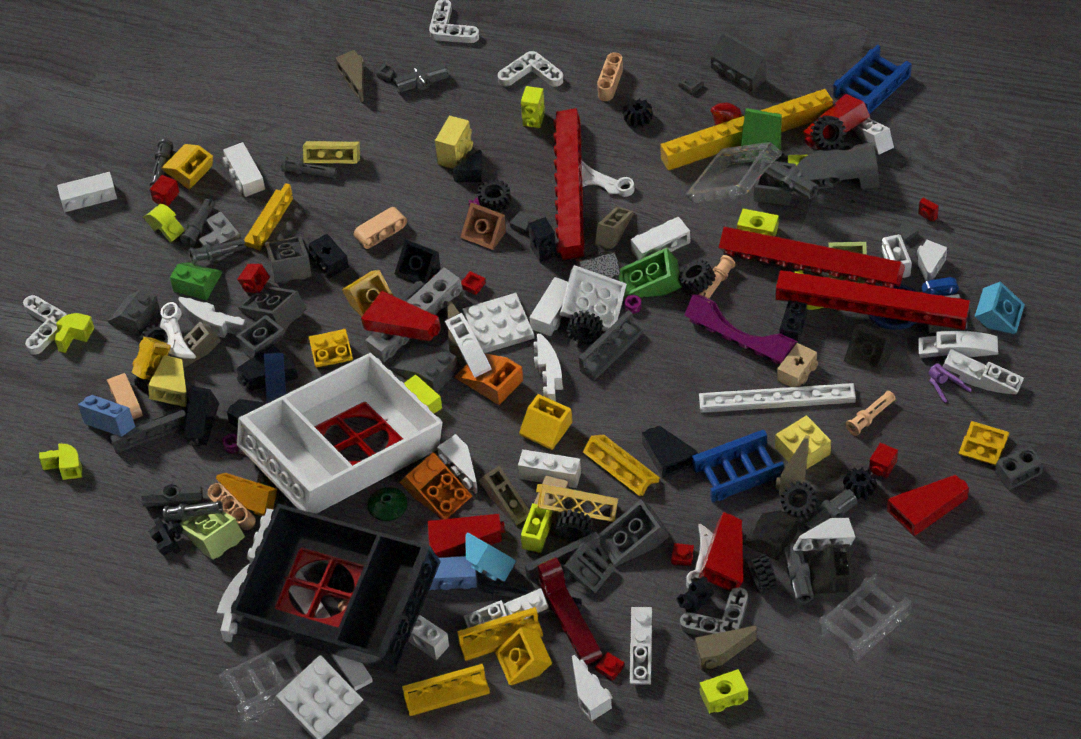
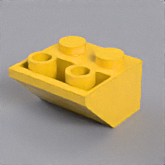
(189, 164)
(330, 348)
(546, 422)

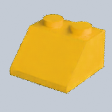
(365, 290)
(149, 357)
(523, 656)

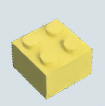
(453, 142)
(790, 438)

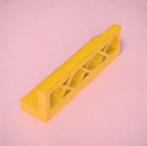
(269, 218)
(620, 464)
(577, 495)
(486, 642)
(447, 691)

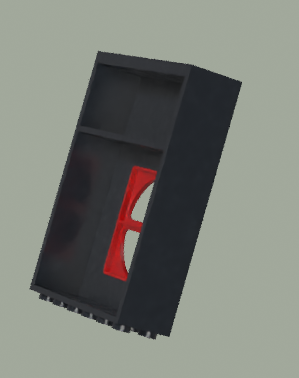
(382, 610)

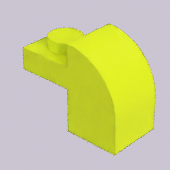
(163, 219)
(72, 327)
(65, 459)

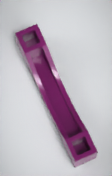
(706, 312)

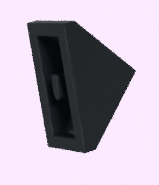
(469, 169)

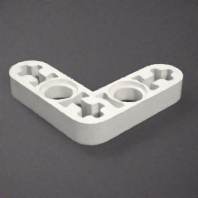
(443, 26)
(530, 62)
(49, 323)

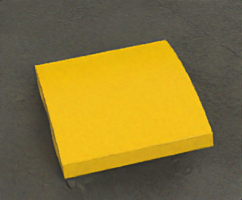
(984, 443)

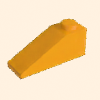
(249, 493)

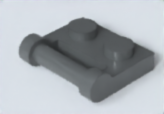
(584, 571)

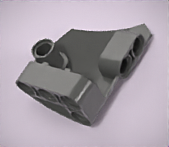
(845, 162)

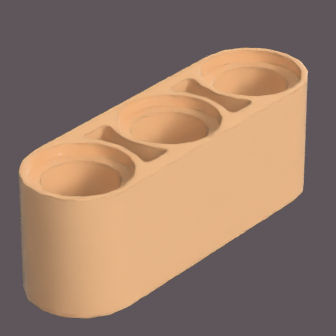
(610, 76)
(380, 227)
(124, 395)
(238, 511)

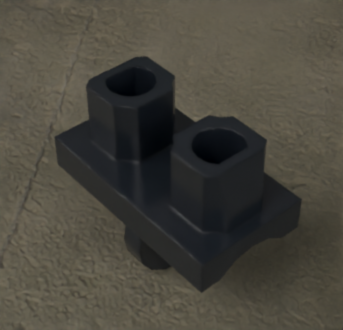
(168, 533)
(697, 595)

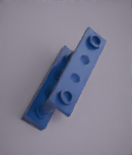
(878, 93)
(737, 449)

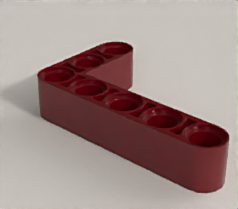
(554, 588)

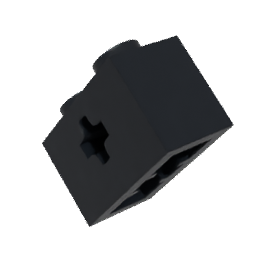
(542, 239)
(328, 255)
(794, 320)

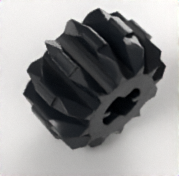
(637, 112)
(860, 482)
(340, 578)

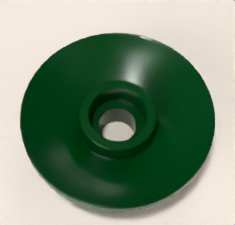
(387, 510)

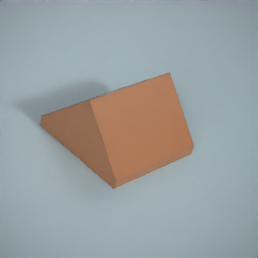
(483, 226)

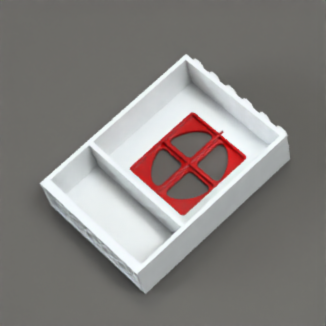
(290, 441)

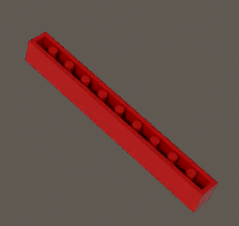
(569, 184)
(811, 256)
(873, 300)

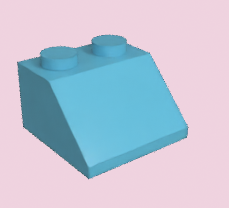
(999, 308)
(488, 558)

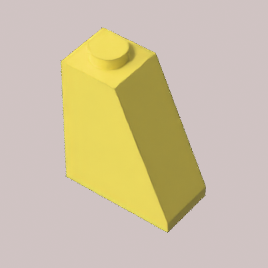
(169, 382)

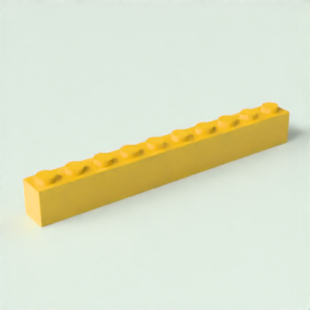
(729, 134)

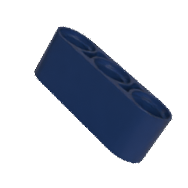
(274, 376)

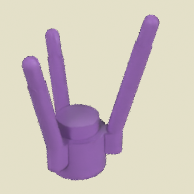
(940, 375)

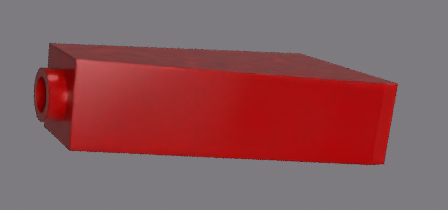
(848, 110)
(400, 318)
(928, 503)
(448, 536)
(725, 554)

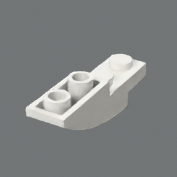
(206, 314)
(964, 342)
(468, 345)
(548, 367)
(987, 377)
(498, 609)
(228, 622)
(641, 645)

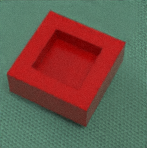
(928, 209)
(473, 283)
(682, 554)
(610, 666)

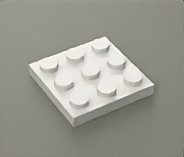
(593, 294)
(499, 323)
(319, 698)

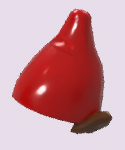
(725, 112)

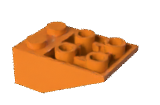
(496, 383)
(436, 487)

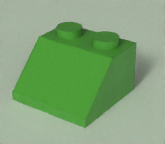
(194, 280)

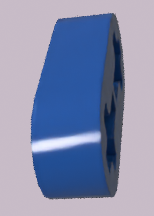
(942, 286)

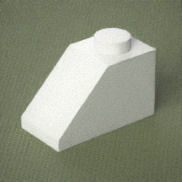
(930, 259)

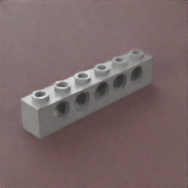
(431, 298)

